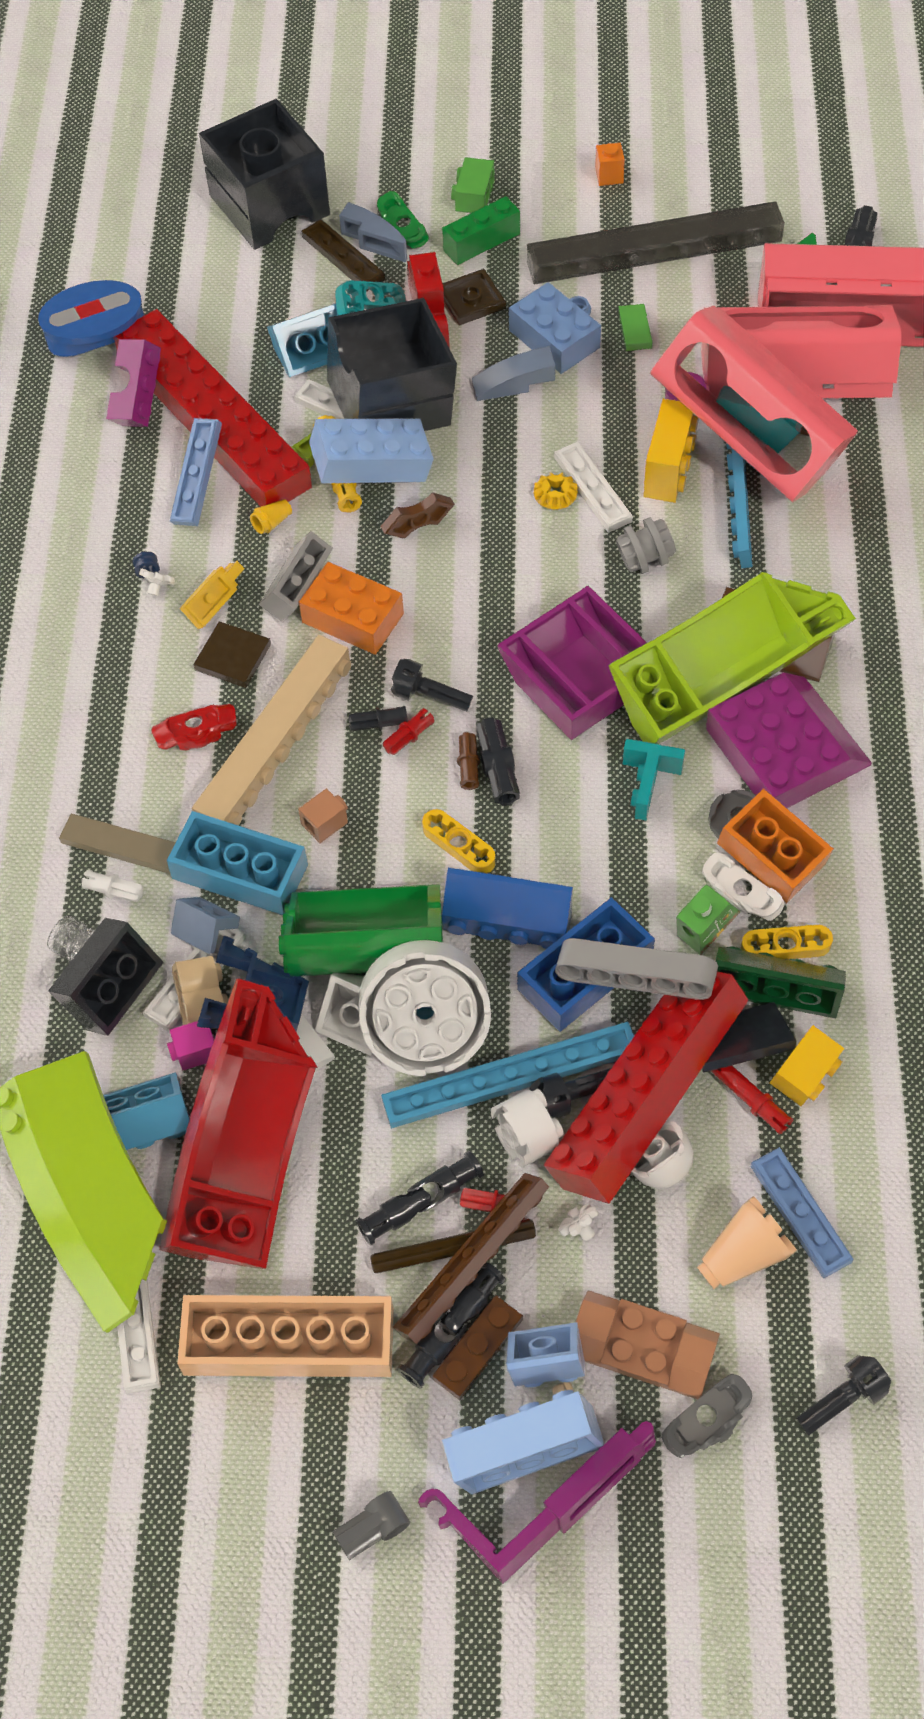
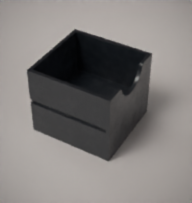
(264, 171)
(391, 365)

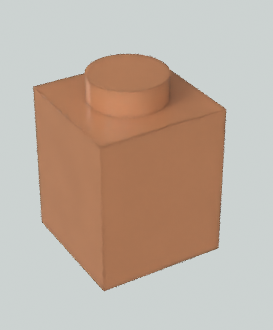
(323, 815)

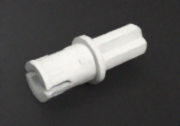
(112, 886)

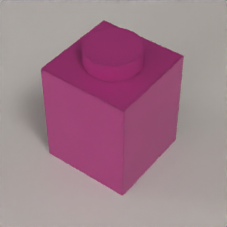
(190, 1045)

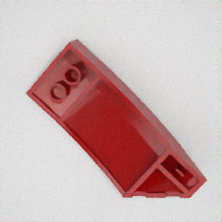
(239, 1135)

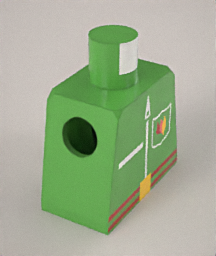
(705, 917)

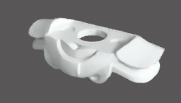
(723, 876)

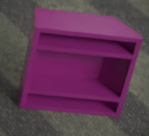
(567, 658)
(785, 739)

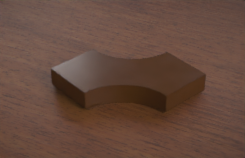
(427, 512)

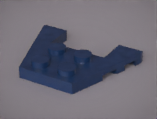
(288, 990)

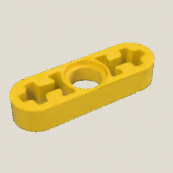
(454, 829)
(795, 933)

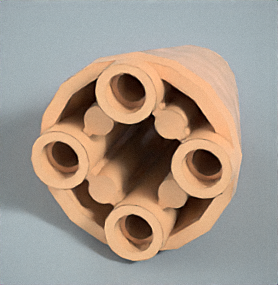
(745, 1246)

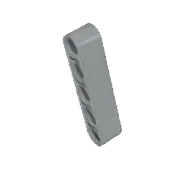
(637, 968)

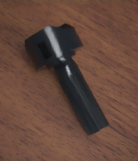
(409, 679)
(561, 1093)
(848, 1392)

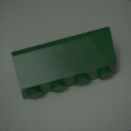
(783, 981)

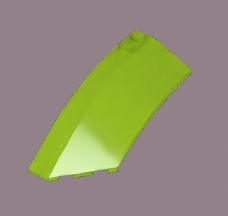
(81, 1183)

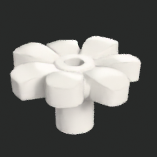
(156, 581)
(579, 1222)

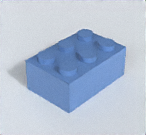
(555, 321)

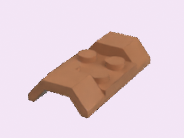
(645, 1344)

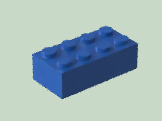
(565, 1000)

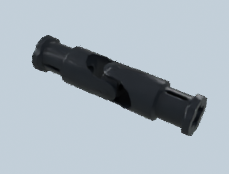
(402, 1208)
(466, 1306)

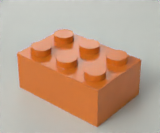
(351, 607)
(775, 845)

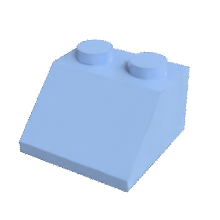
(545, 1355)

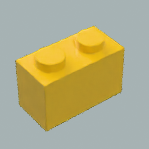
(807, 1065)

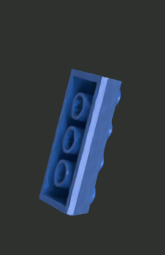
(506, 908)

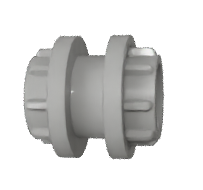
(646, 545)

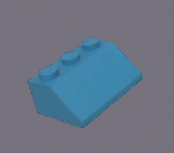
(303, 340)
(149, 1111)

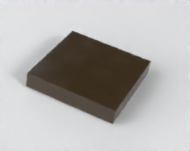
(472, 297)
(232, 654)

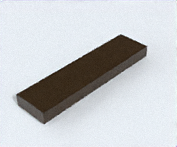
(341, 253)

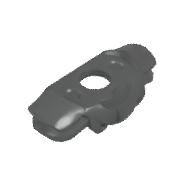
(728, 1400)

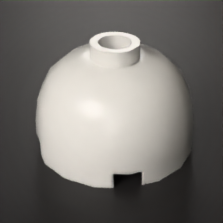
(666, 1158)

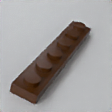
(468, 1260)

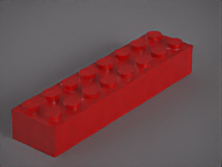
(643, 1090)

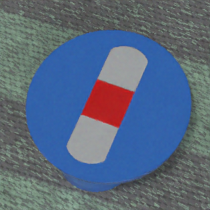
(89, 316)

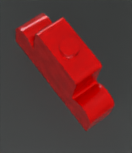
(426, 283)

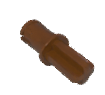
(468, 761)

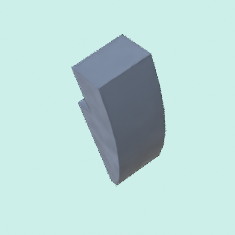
(372, 232)
(515, 374)

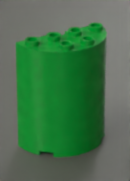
(354, 927)

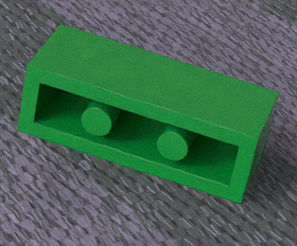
(481, 230)

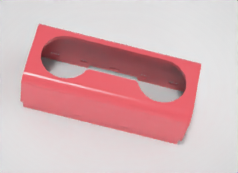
(800, 273)
(821, 345)
(767, 388)

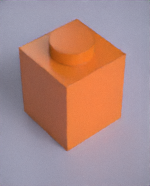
(609, 164)

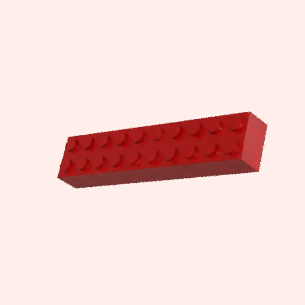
(246, 442)

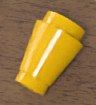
(270, 516)

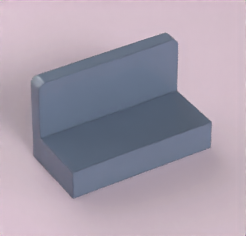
(200, 921)

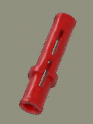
(760, 1103)

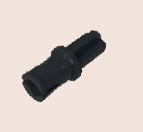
(378, 718)

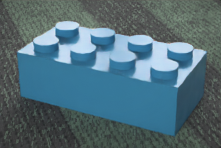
(237, 862)

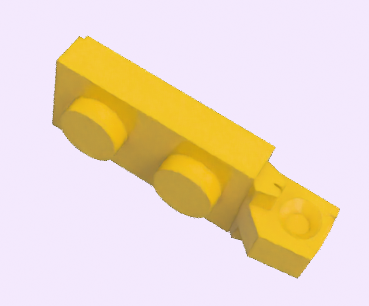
(212, 594)

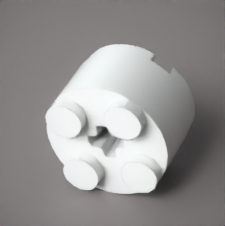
(526, 1127)

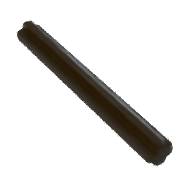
(438, 1249)

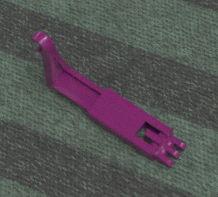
(562, 1507)

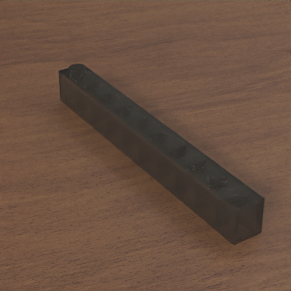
(654, 242)

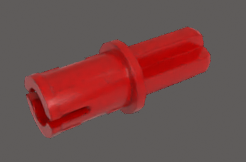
(408, 732)
(480, 1200)

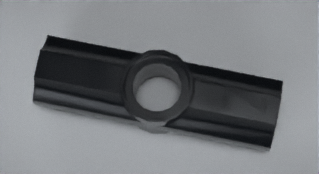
(862, 228)
(497, 761)

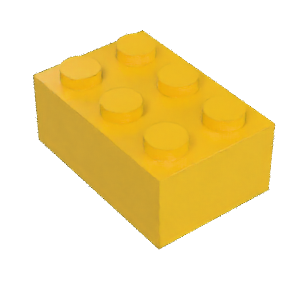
(669, 451)

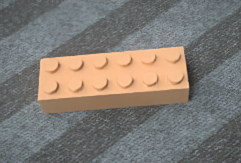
(286, 1336)

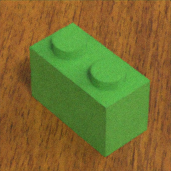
(473, 185)

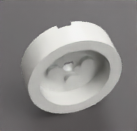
(417, 977)

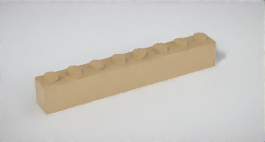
(275, 732)

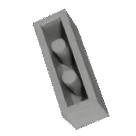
(295, 576)

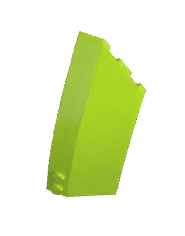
(723, 652)

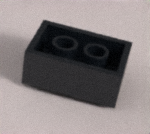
(106, 976)

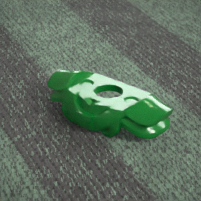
(392, 210)

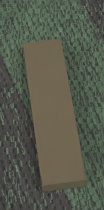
(117, 842)

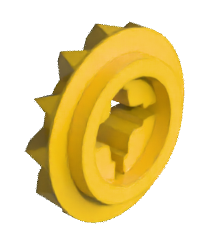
(555, 499)

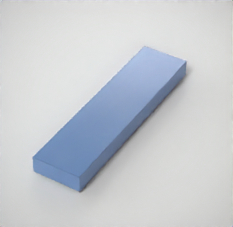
(195, 472)
(801, 1213)

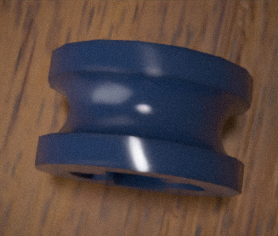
(147, 561)

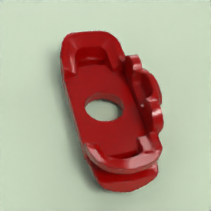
(214, 721)

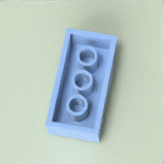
(370, 450)
(522, 1442)

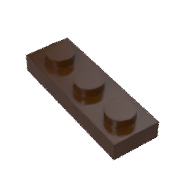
(477, 1347)

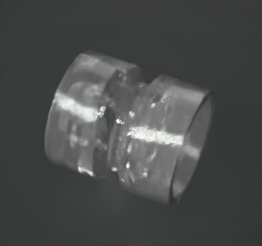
(68, 937)

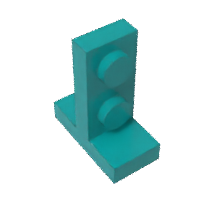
(649, 760)

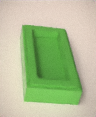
(635, 327)

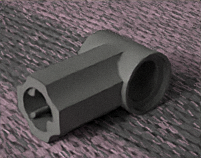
(379, 1521)

